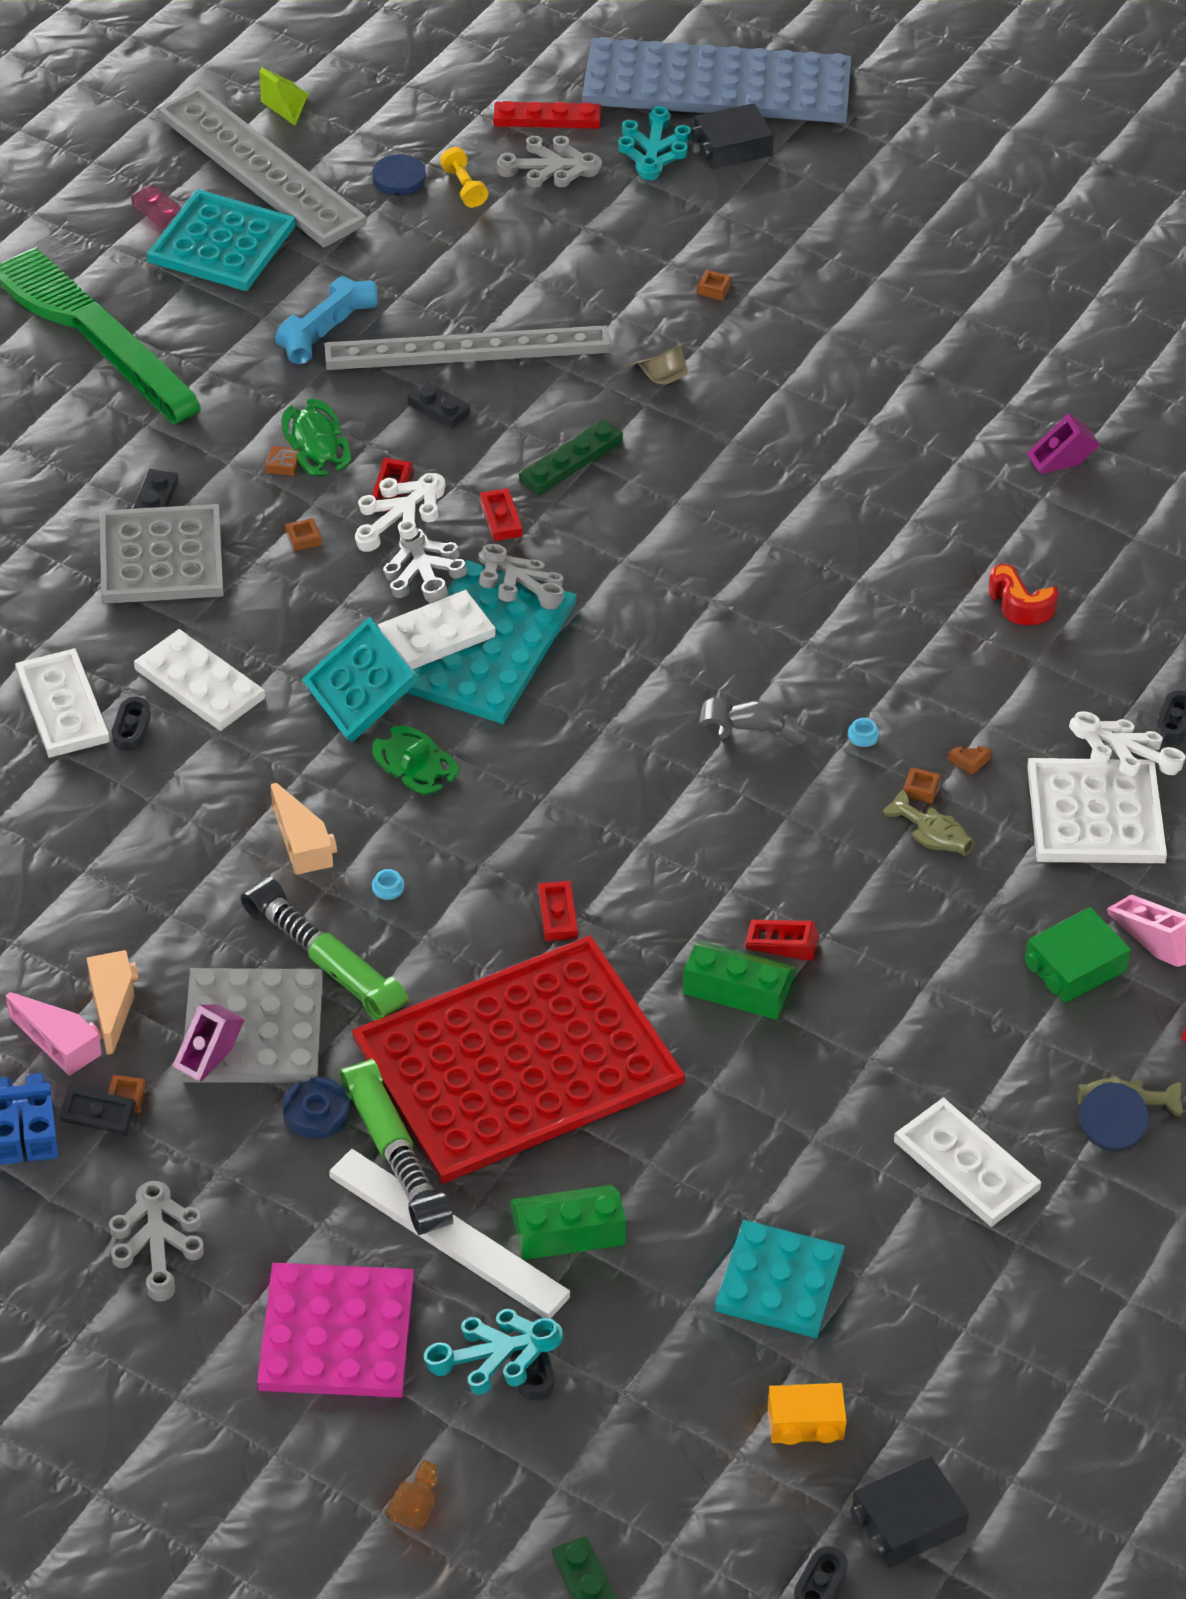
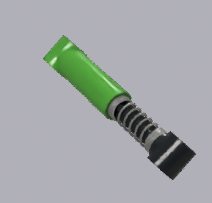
(378, 994)
(364, 1087)

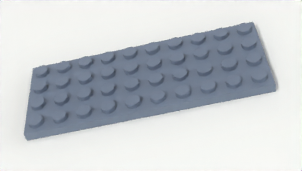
(717, 79)

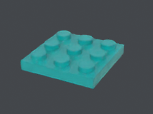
(360, 679)
(779, 1278)

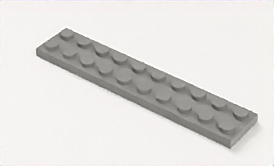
(262, 166)

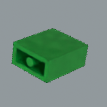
(1077, 955)

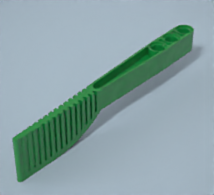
(55, 297)

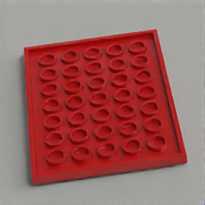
(517, 1058)

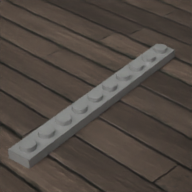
(466, 347)

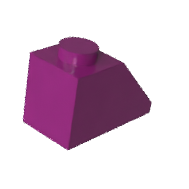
(1063, 446)
(207, 1040)

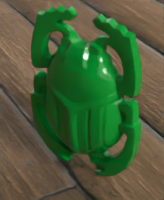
(315, 436)
(414, 758)

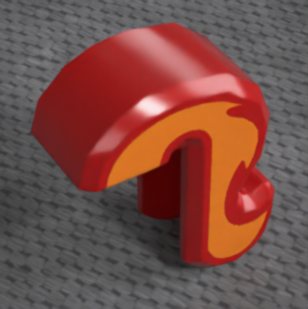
(1017, 602)

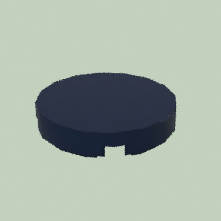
(398, 174)
(316, 1108)
(1113, 1116)

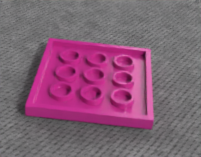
(336, 1330)

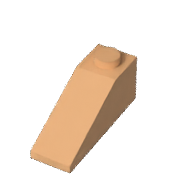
(303, 833)
(113, 993)

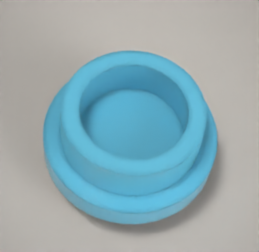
(863, 732)
(388, 884)

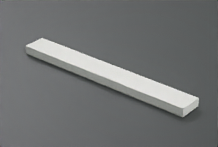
(457, 1240)

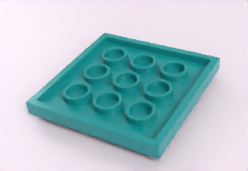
(221, 239)

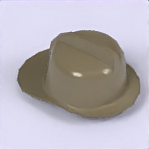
(666, 366)

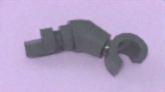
(749, 716)

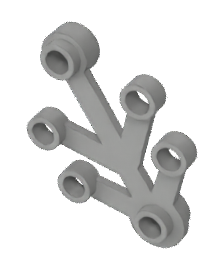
(580, 164)
(494, 557)
(432, 588)
(156, 1232)

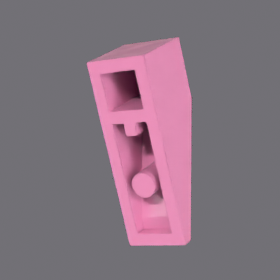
(1154, 927)
(56, 1031)

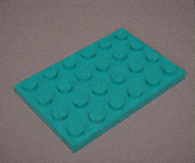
(494, 672)

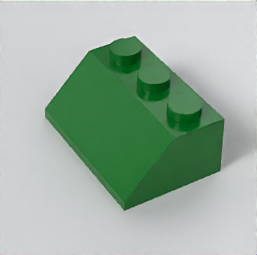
(737, 979)
(569, 1221)

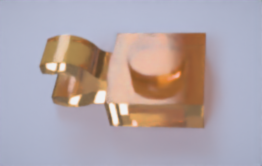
(414, 1501)

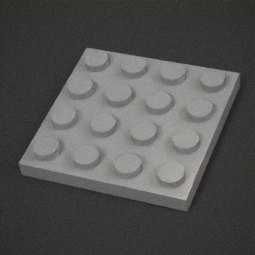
(160, 553)
(280, 1023)

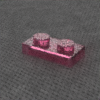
(156, 205)

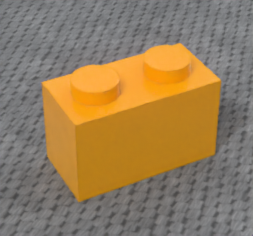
(806, 1413)

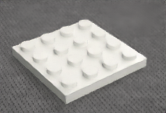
(1095, 812)

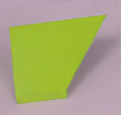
(282, 95)

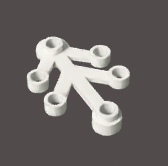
(428, 487)
(1124, 741)

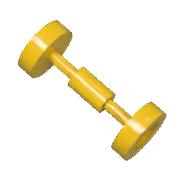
(454, 161)

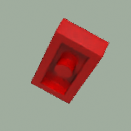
(500, 514)
(557, 911)

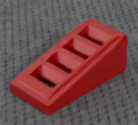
(396, 468)
(793, 948)

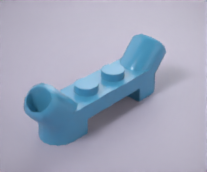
(345, 296)

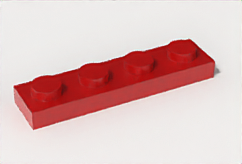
(547, 115)

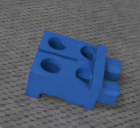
(29, 1108)

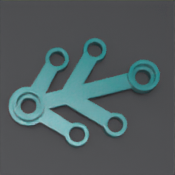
(651, 166)
(537, 1337)

